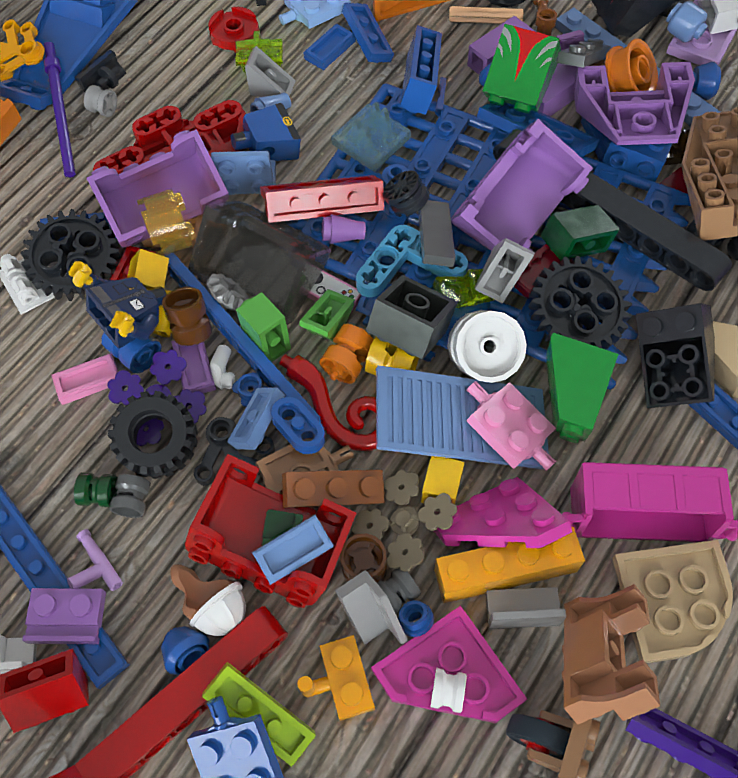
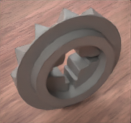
(226, 291)

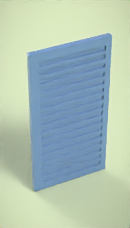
(429, 415)

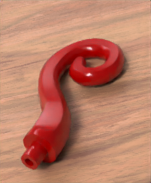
(311, 379)

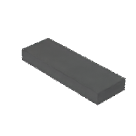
(436, 234)

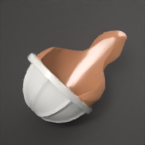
(211, 605)

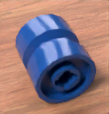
(135, 355)

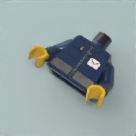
(121, 306)

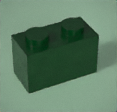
(579, 232)

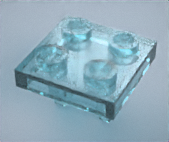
(371, 136)

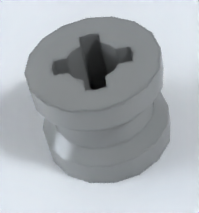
(100, 101)

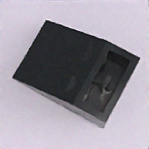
(677, 355)

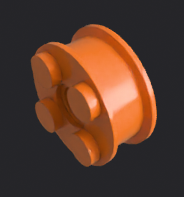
(631, 68)

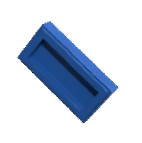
(329, 46)

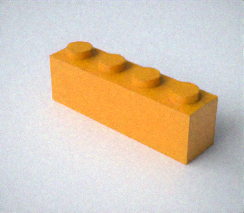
(505, 567)

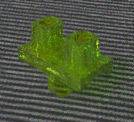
(271, 47)

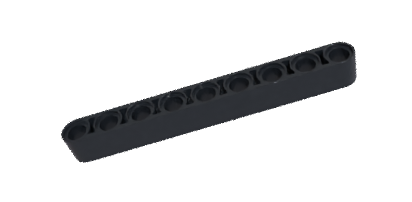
(648, 230)

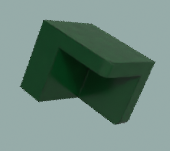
(278, 523)

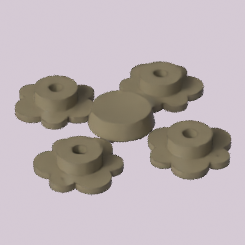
(406, 520)

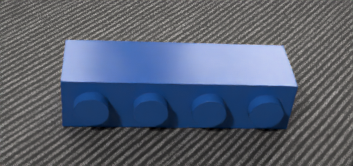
(421, 70)

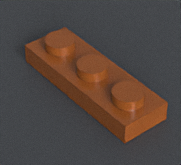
(340, 487)

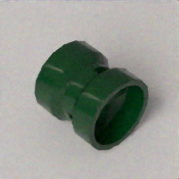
(94, 489)

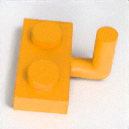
(344, 678)

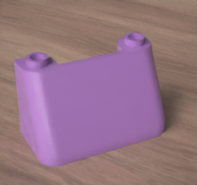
(522, 188)

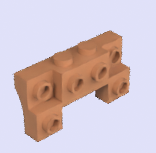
(595, 657)

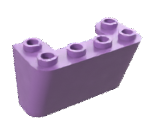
(183, 169)

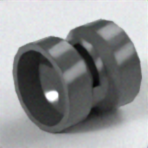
(130, 496)
(400, 588)

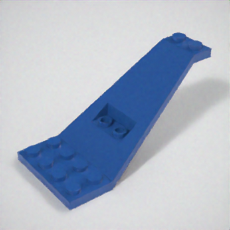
(77, 32)

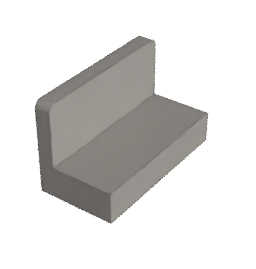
(369, 608)
(524, 608)

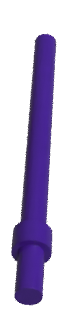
(53, 68)

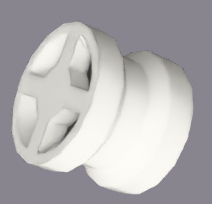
(448, 690)

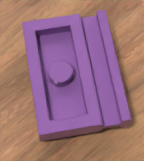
(64, 616)

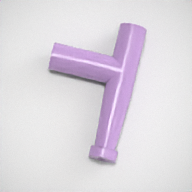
(101, 566)

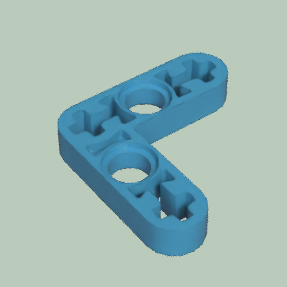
(407, 250)

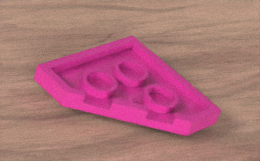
(506, 515)
(456, 647)

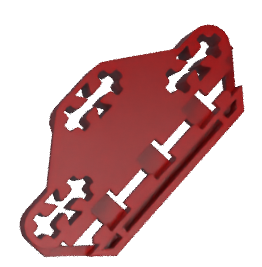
(156, 133)

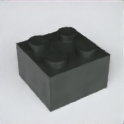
(411, 316)

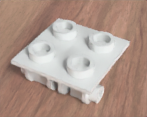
(19, 286)

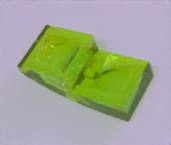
(461, 288)

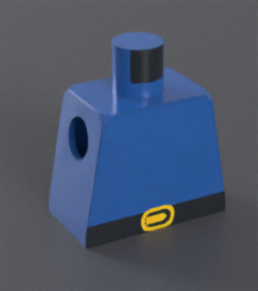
(269, 131)

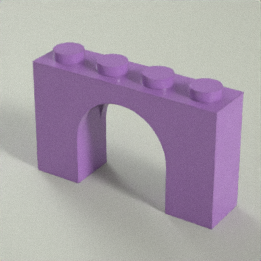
(561, 87)

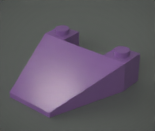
(636, 115)

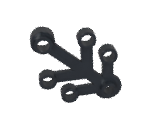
(218, 444)

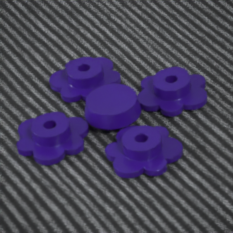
(161, 361)

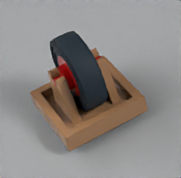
(555, 741)

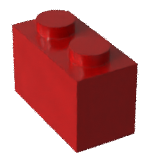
(43, 690)

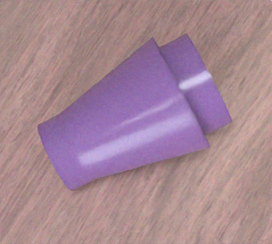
(341, 229)

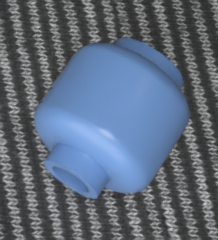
(687, 21)

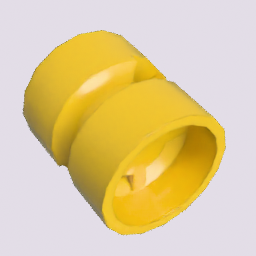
(388, 355)

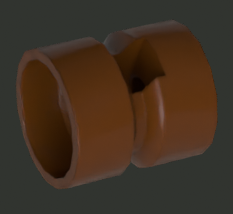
(187, 316)
(361, 554)

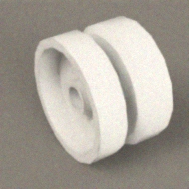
(502, 355)

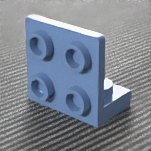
(245, 170)

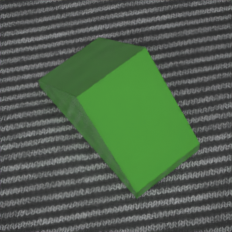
(328, 314)

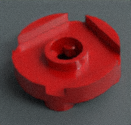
(222, 26)

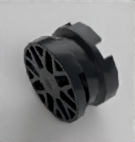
(407, 195)

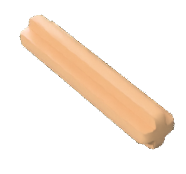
(483, 14)

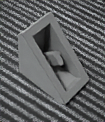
(266, 76)
(503, 269)

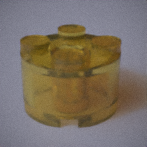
(166, 222)

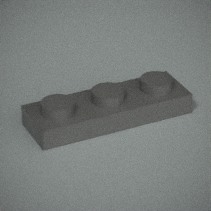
(584, 53)

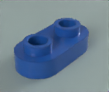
(300, 427)

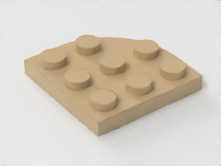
(685, 596)

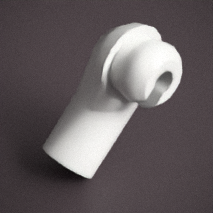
(218, 368)

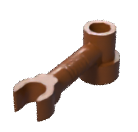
(545, 17)

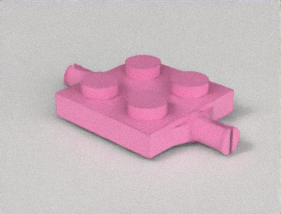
(511, 425)

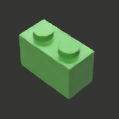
(264, 326)

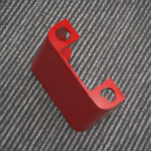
(232, 528)

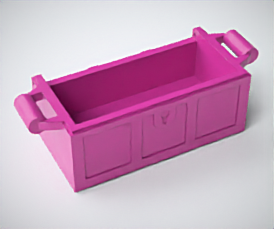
(652, 503)

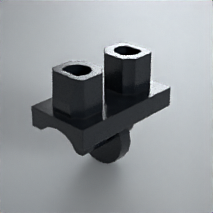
(103, 73)

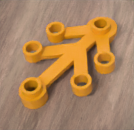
(27, 53)

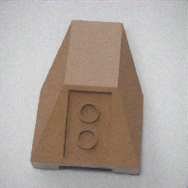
(712, 173)

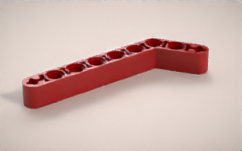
(179, 701)

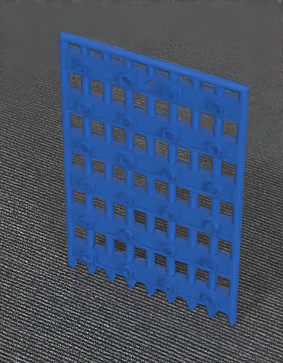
(429, 161)

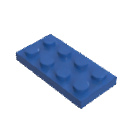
(508, 119)

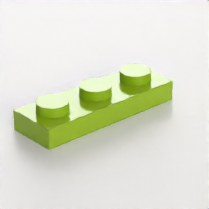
(245, 699)

